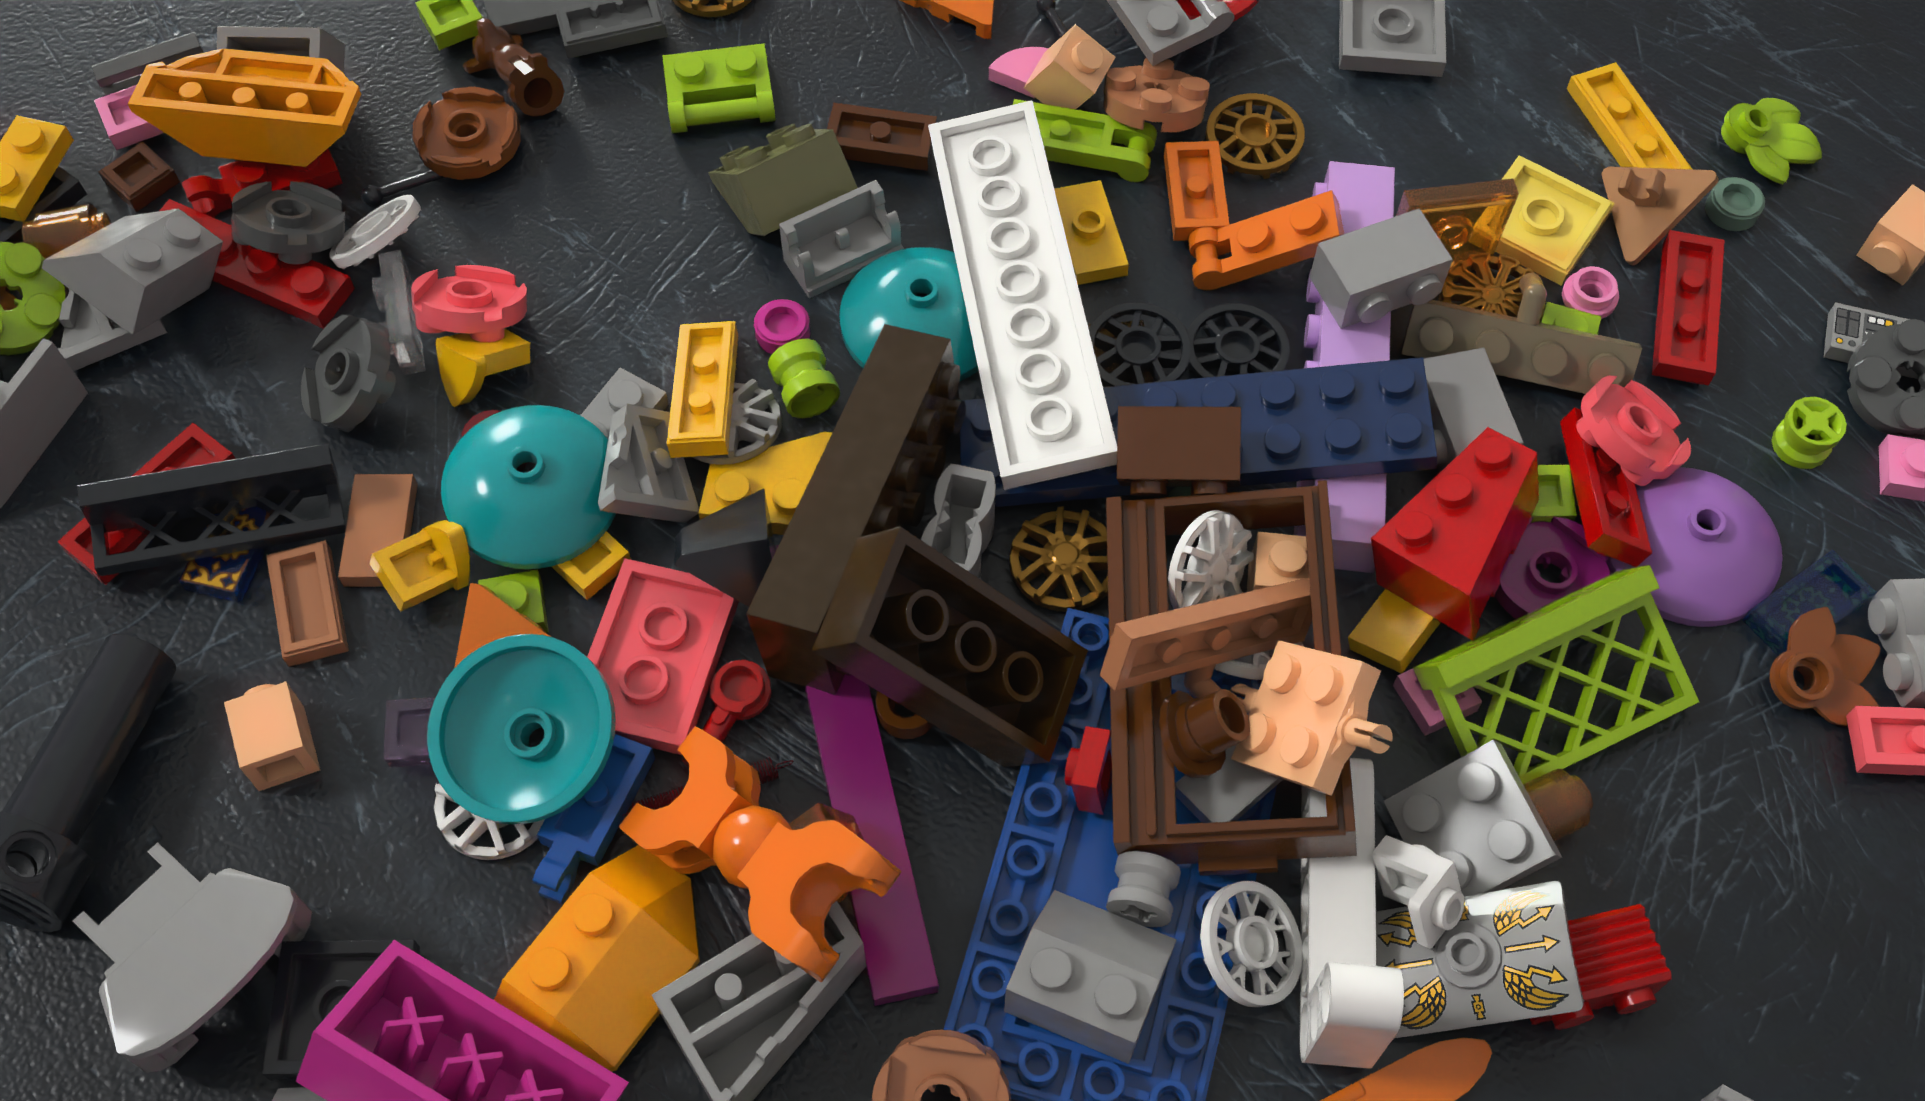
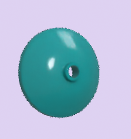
(886, 295)
(532, 515)
(493, 706)

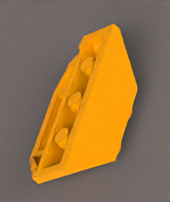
(248, 104)
(606, 955)

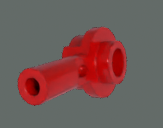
(739, 693)

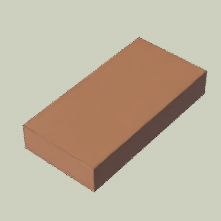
(377, 518)
(307, 603)

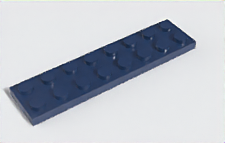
(1292, 427)

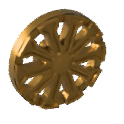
(1485, 291)

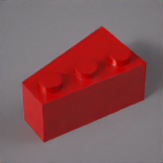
(1459, 531)

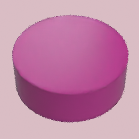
(780, 323)

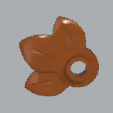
(1830, 668)

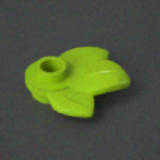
(1770, 137)

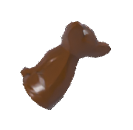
(530, 81)

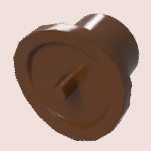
(1201, 730)

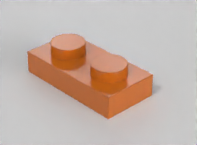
(1195, 187)

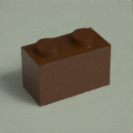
(1178, 449)

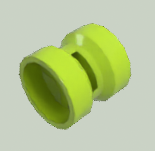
(805, 382)

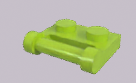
(718, 86)

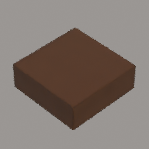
(139, 176)

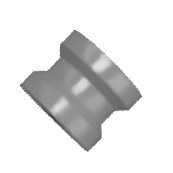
(1144, 888)

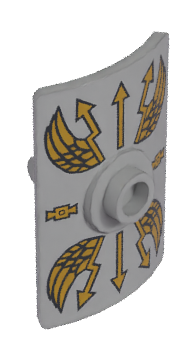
(1495, 966)

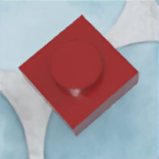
(1090, 770)

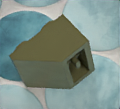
(784, 177)

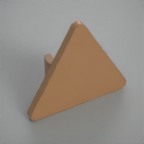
(1652, 203)

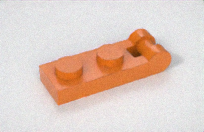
(1264, 241)

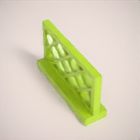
(1553, 629)

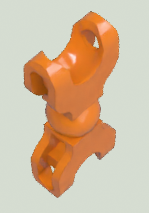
(787, 871)

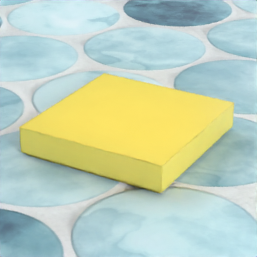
(1550, 221)

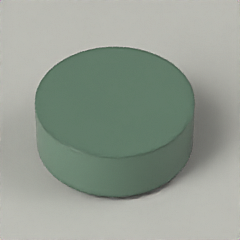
(1734, 204)

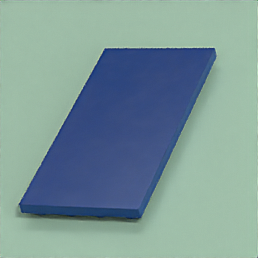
(1073, 851)

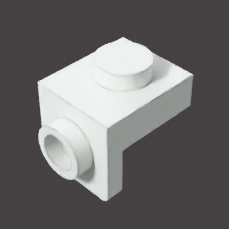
(1423, 883)

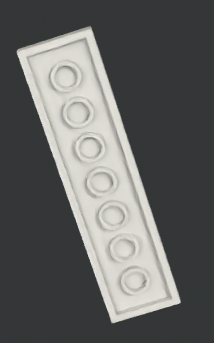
(1022, 298)

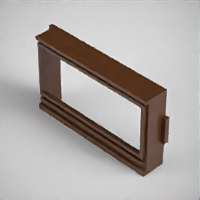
(1140, 766)

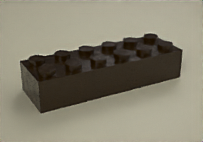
(864, 484)

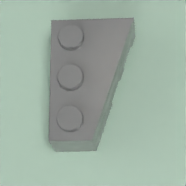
(753, 1009)

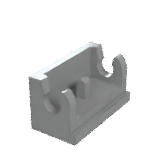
(839, 238)

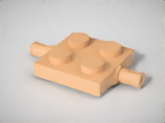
(1309, 716)

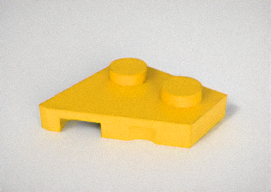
(780, 470)

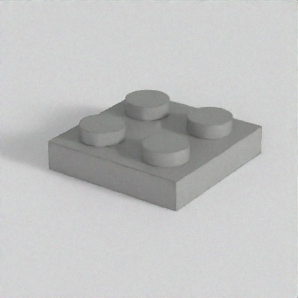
(1393, 36)
(1478, 819)

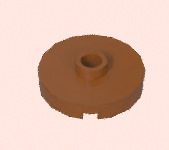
(466, 133)

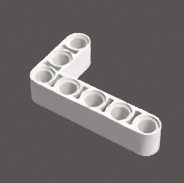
(1345, 1000)

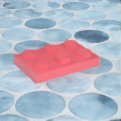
(660, 650)

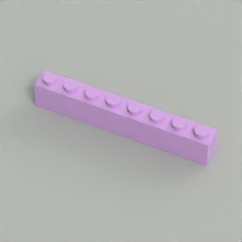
(1355, 502)

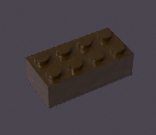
(951, 648)

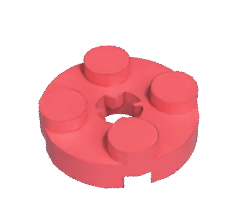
(471, 302)
(1633, 430)

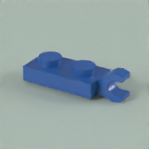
(592, 821)

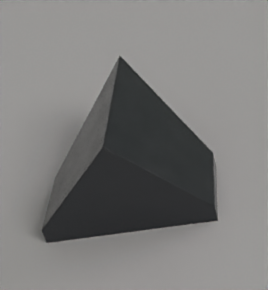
(730, 547)

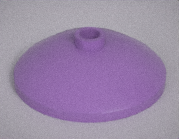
(1705, 573)

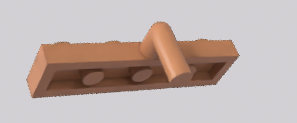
(1206, 635)

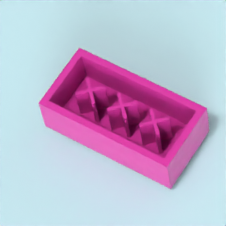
(433, 1038)

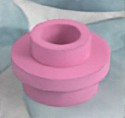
(1595, 283)

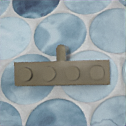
(1521, 344)

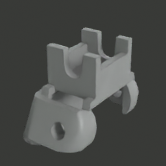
(186, 953)

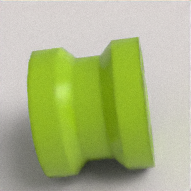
(1808, 417)

